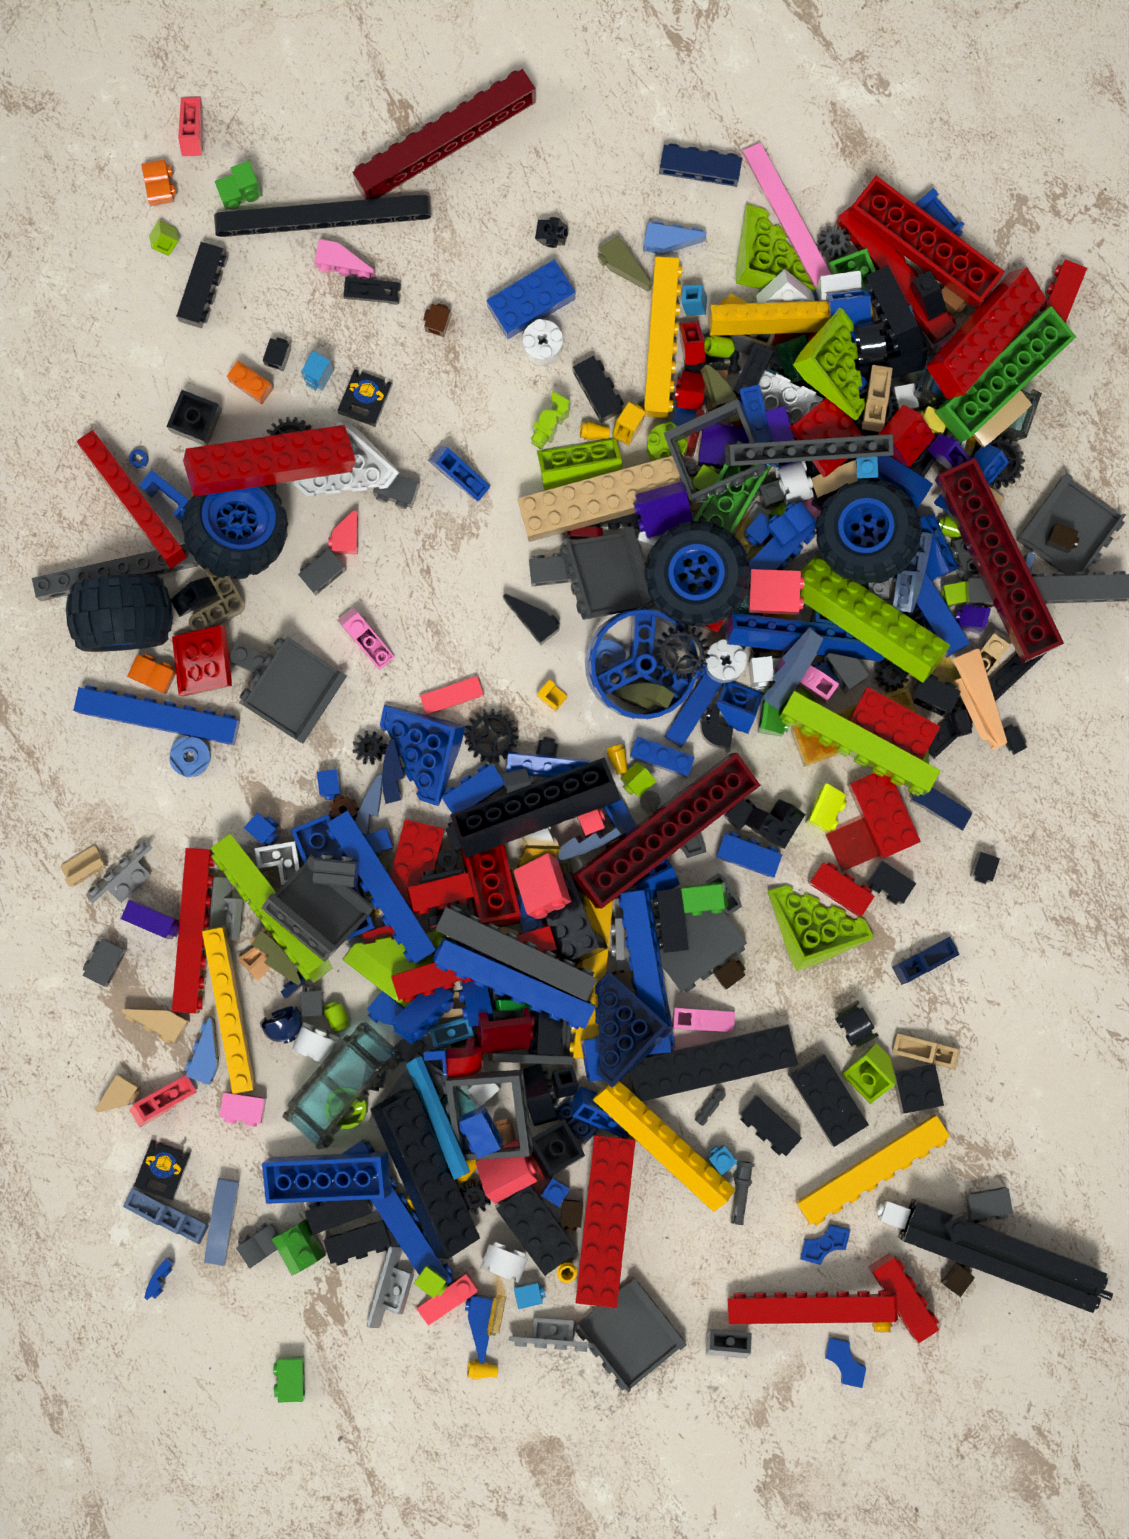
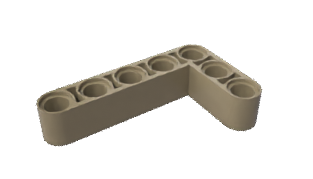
(223, 604)

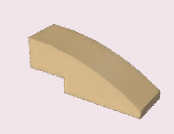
(877, 398)
(1002, 419)
(843, 474)
(926, 1051)

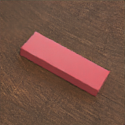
(451, 695)

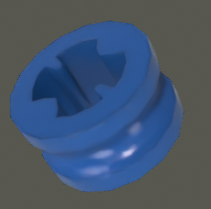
(145, 460)

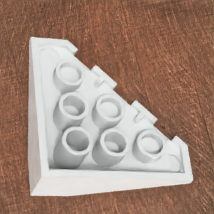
(779, 392)
(369, 470)

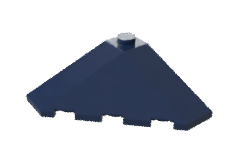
(626, 1029)

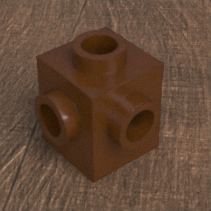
(341, 801)

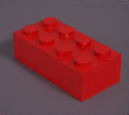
(894, 723)
(884, 814)
(415, 854)
(492, 887)
(910, 1304)

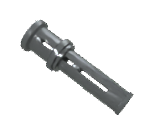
(742, 1183)

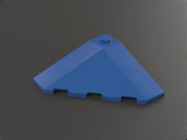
(426, 747)

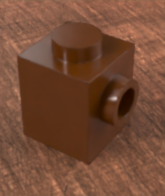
(437, 319)

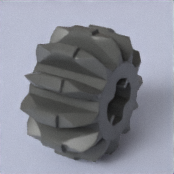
(831, 235)

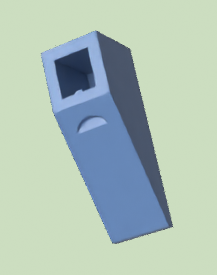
(666, 239)
(205, 1060)

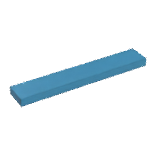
(437, 1118)

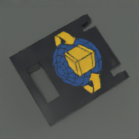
(367, 393)
(164, 1167)

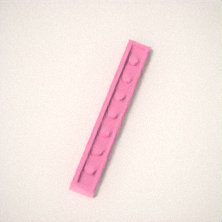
(786, 213)

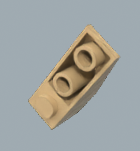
(994, 649)
(164, 1022)

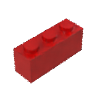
(1065, 288)
(842, 888)
(440, 893)

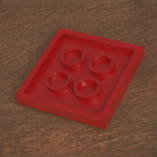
(825, 421)
(202, 661)

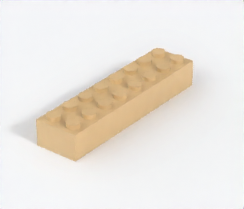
(593, 499)

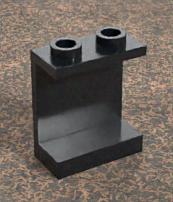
(435, 914)

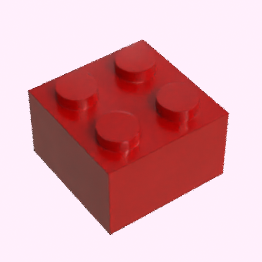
(909, 435)

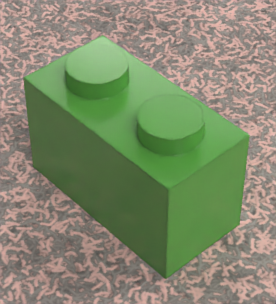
(704, 898)
(290, 1379)

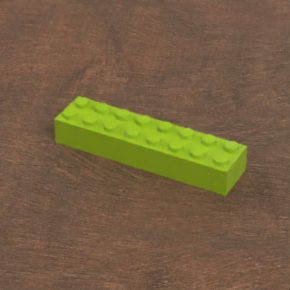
(872, 620)
(859, 744)
(256, 889)

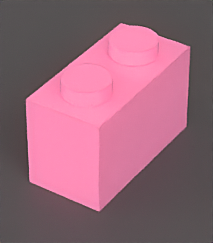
(242, 1108)

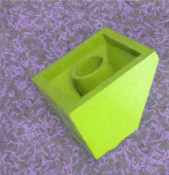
(871, 1073)

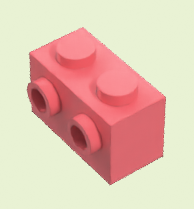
(592, 822)

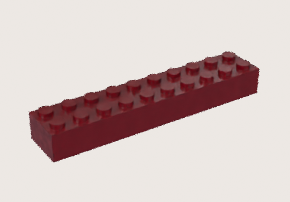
(445, 135)
(999, 560)
(666, 830)

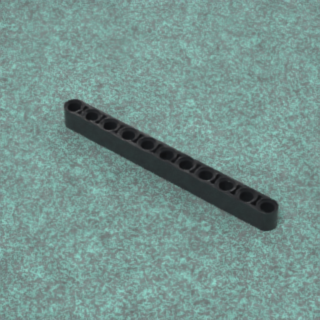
(322, 215)

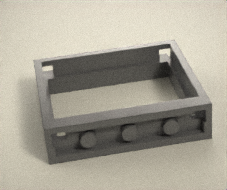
(698, 424)
(521, 1109)

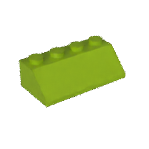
(578, 462)

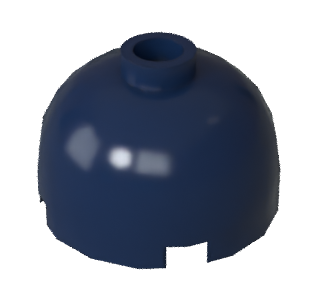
(282, 1025)

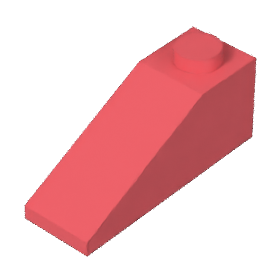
(190, 126)
(162, 1101)
(454, 1295)

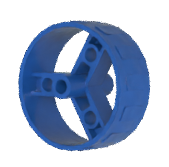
(601, 683)

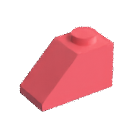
(345, 536)

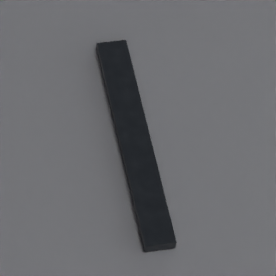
(999, 683)

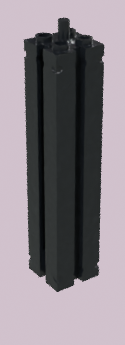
(1008, 1258)

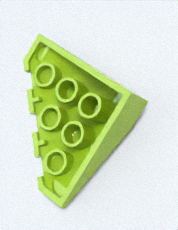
(765, 252)
(830, 364)
(813, 930)
(386, 958)

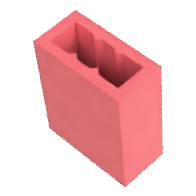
(776, 591)
(542, 886)
(506, 1175)

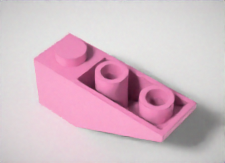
(335, 257)
(365, 638)
(816, 683)
(703, 1020)

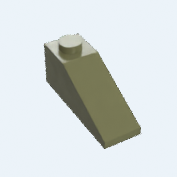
(621, 262)

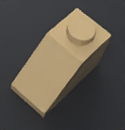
(119, 1094)

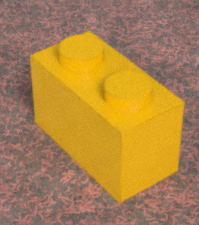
(629, 423)

